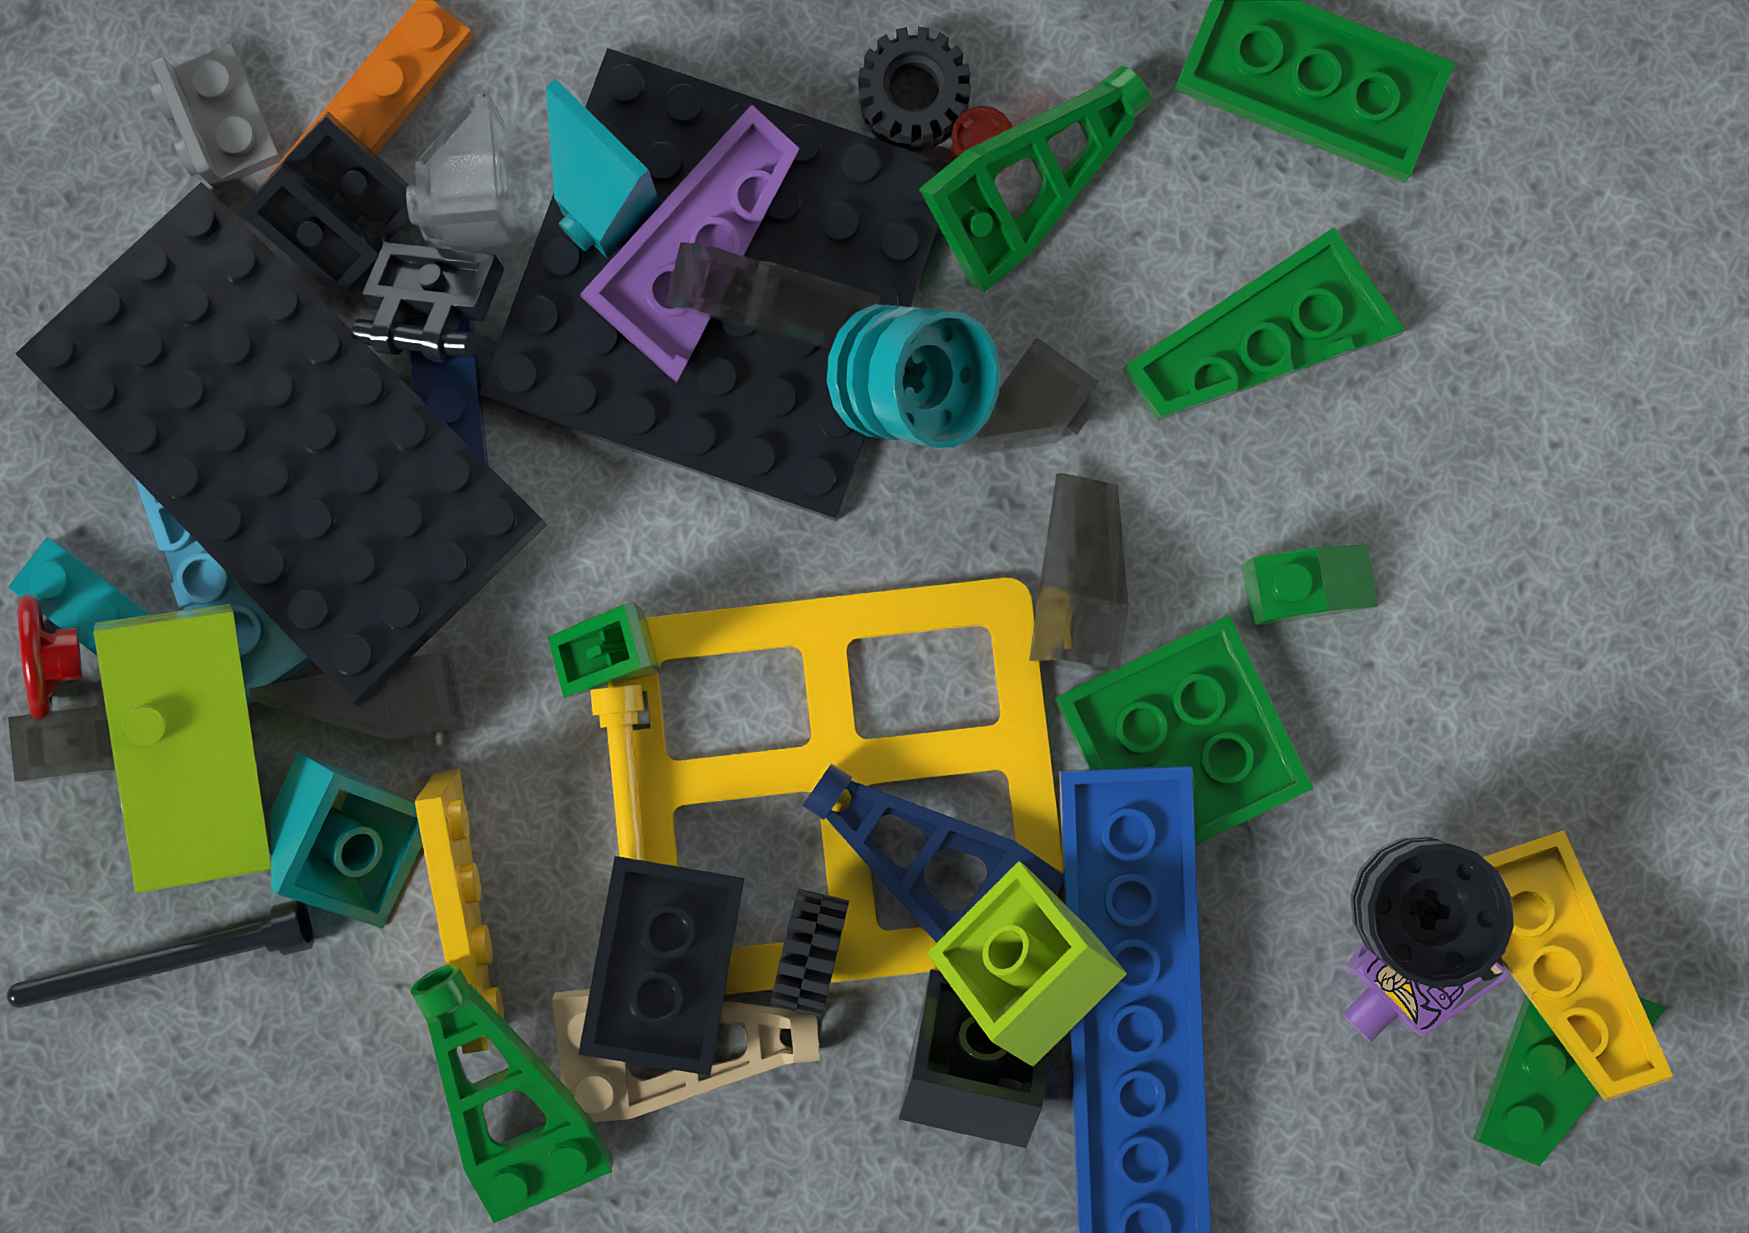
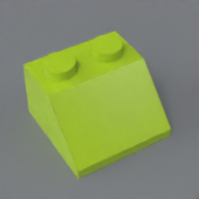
(1025, 965)

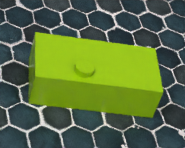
(182, 747)

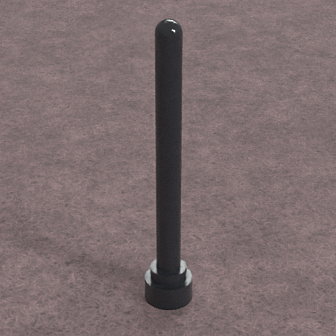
(283, 929)

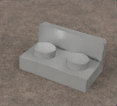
(216, 115)

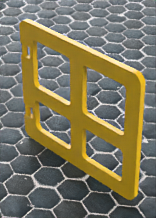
(822, 634)

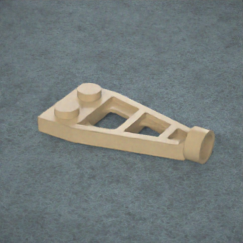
(612, 1093)

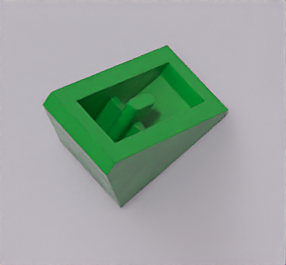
(604, 651)

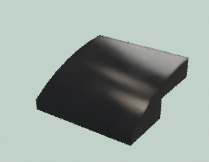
(330, 205)

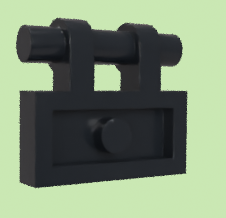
(432, 283)

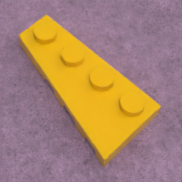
(456, 887)
(1573, 969)

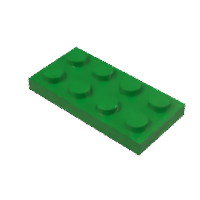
(1318, 80)

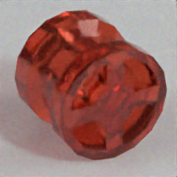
(978, 123)

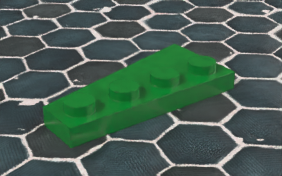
(1276, 325)

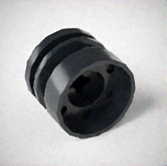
(1457, 940)

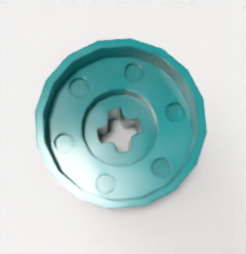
(914, 375)

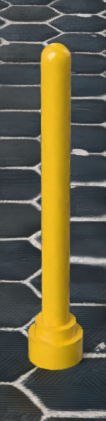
(619, 712)

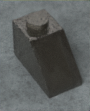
(1036, 404)

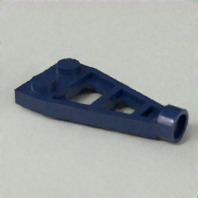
(941, 833)

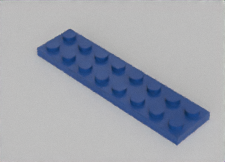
(1142, 1044)

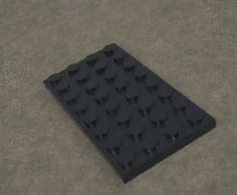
(281, 443)

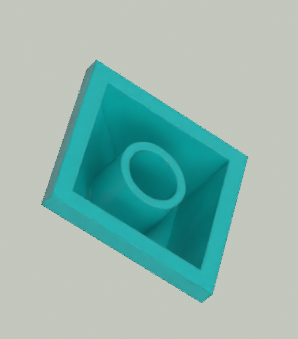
(595, 177)
(341, 841)

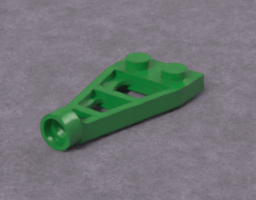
(970, 206)
(533, 1164)

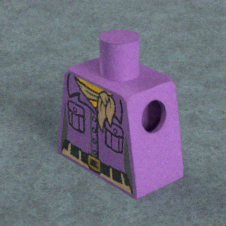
(1413, 1004)

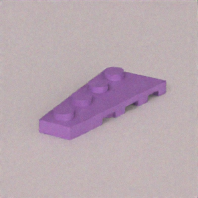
(712, 206)

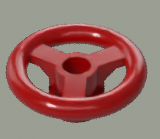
(45, 656)

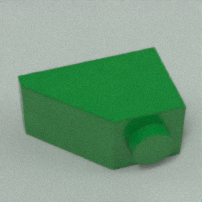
(1308, 583)

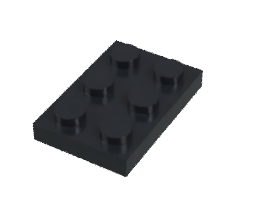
(661, 966)

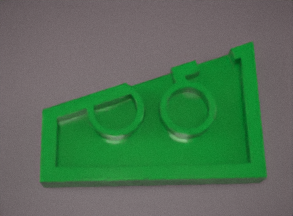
(1537, 1089)

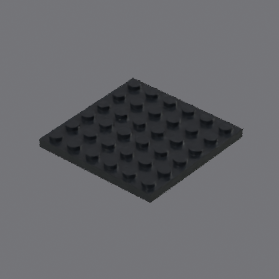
(747, 400)

